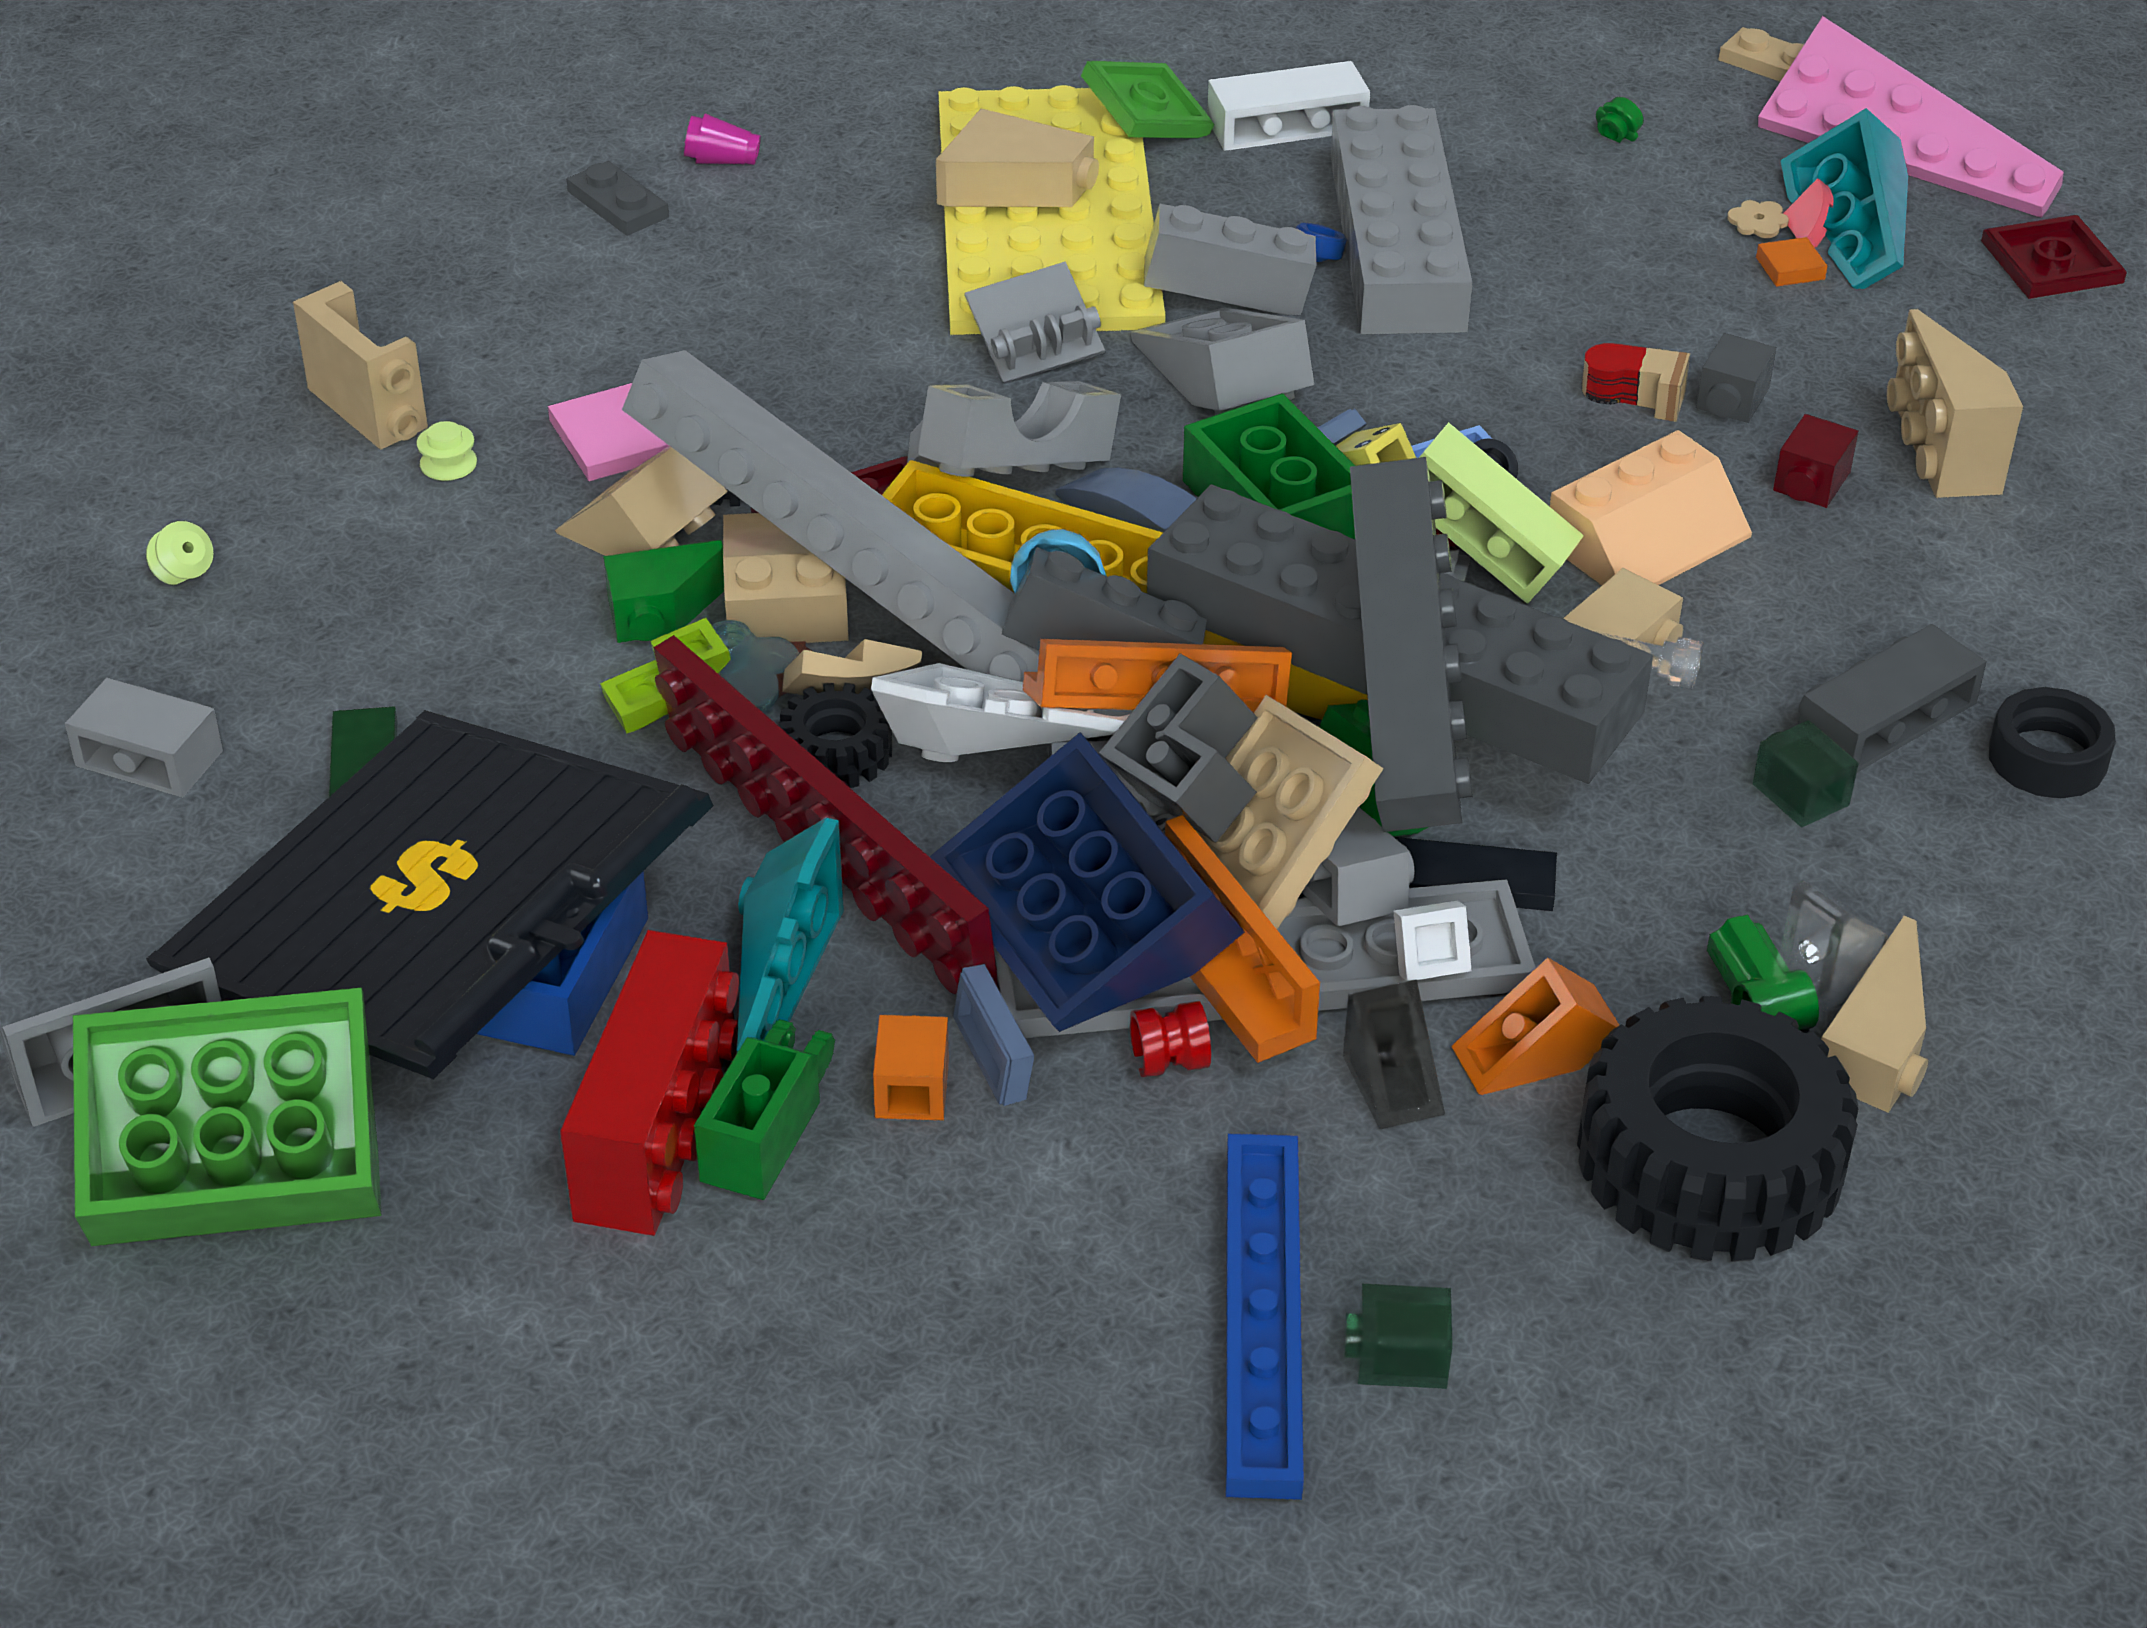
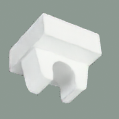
(1432, 940)

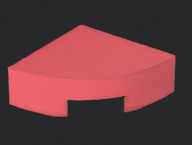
(1810, 212)

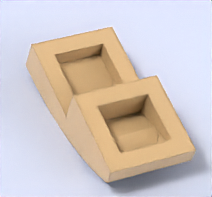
(858, 667)

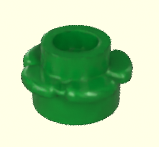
(1619, 119)

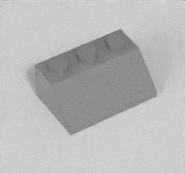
(42, 1046)

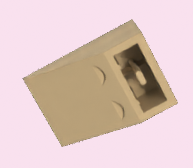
(1953, 410)

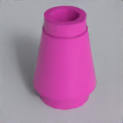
(720, 142)

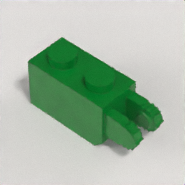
(760, 1110)

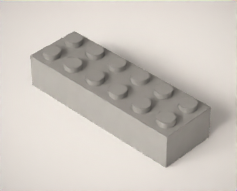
(1400, 221)

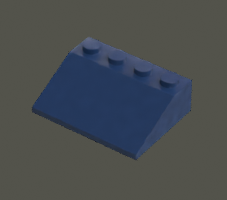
(1086, 890)

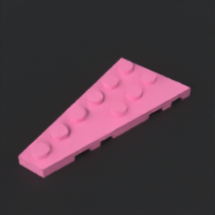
(1939, 137)

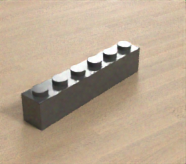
(1406, 645)

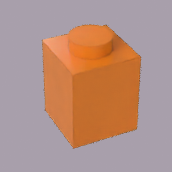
(911, 1067)

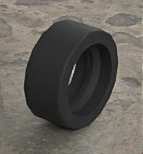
(2045, 771)

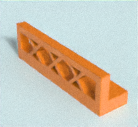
(1122, 673)
(1259, 978)

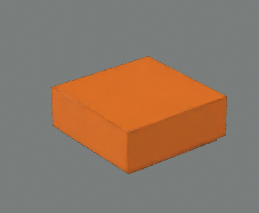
(1791, 261)

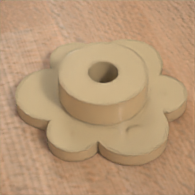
(1758, 219)

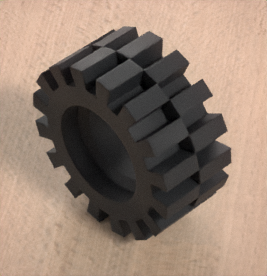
(841, 713)

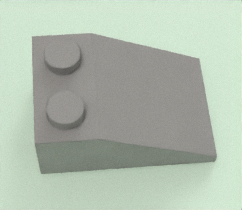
(1229, 356)

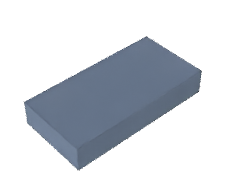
(993, 1035)

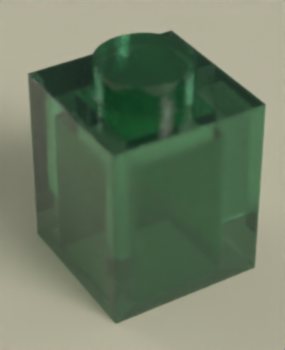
(1805, 773)
(1401, 1336)

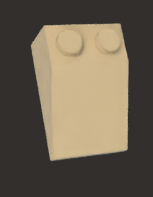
(780, 584)

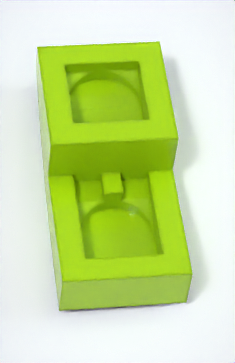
(635, 694)

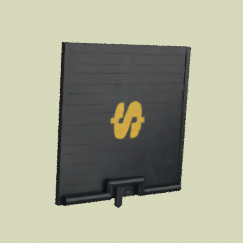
(437, 883)

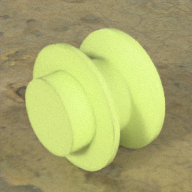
(446, 451)
(179, 552)

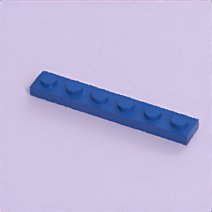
(1263, 1319)

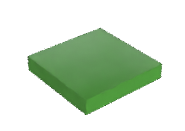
(1147, 99)

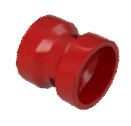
(1175, 1038)

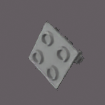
(1035, 322)

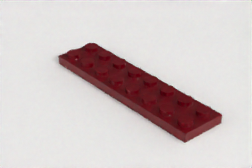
(788, 784)

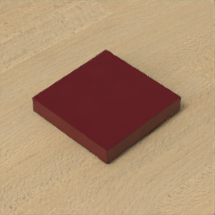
(2053, 256)

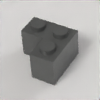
(1178, 747)

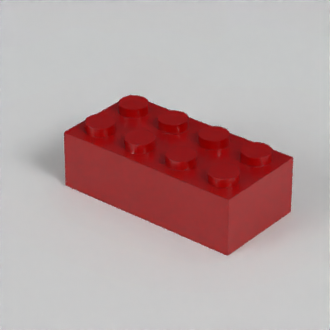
(650, 1083)

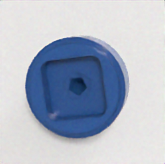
(1329, 242)

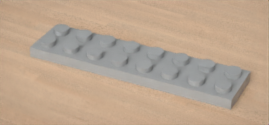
(1341, 958)

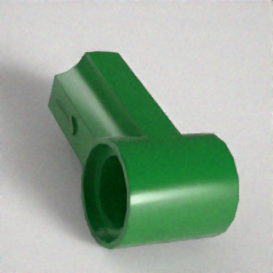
(1759, 974)

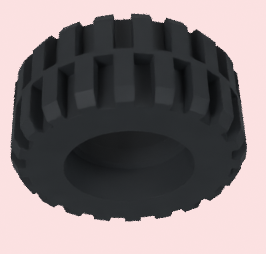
(1707, 1189)

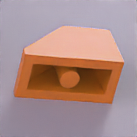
(1536, 1031)

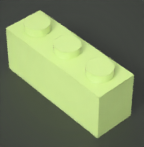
(1497, 516)

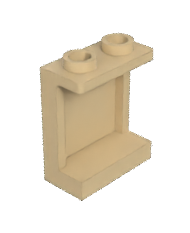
(363, 383)

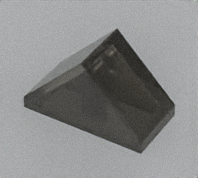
(1392, 1054)

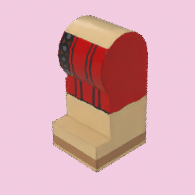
(1636, 377)

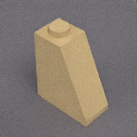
(1014, 164)

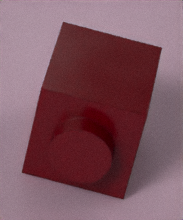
(1815, 460)

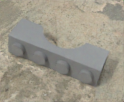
(977, 428)

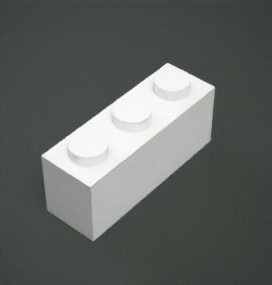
(1282, 104)

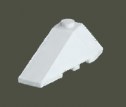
(969, 712)

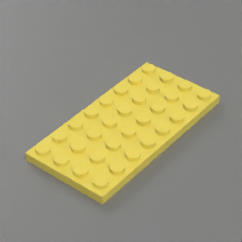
(1097, 237)

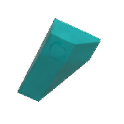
(1869, 188)
(787, 925)

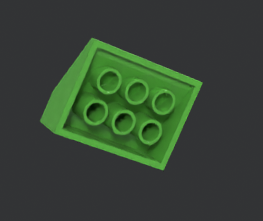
(223, 1117)

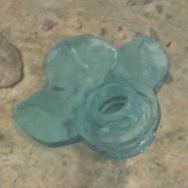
(754, 662)

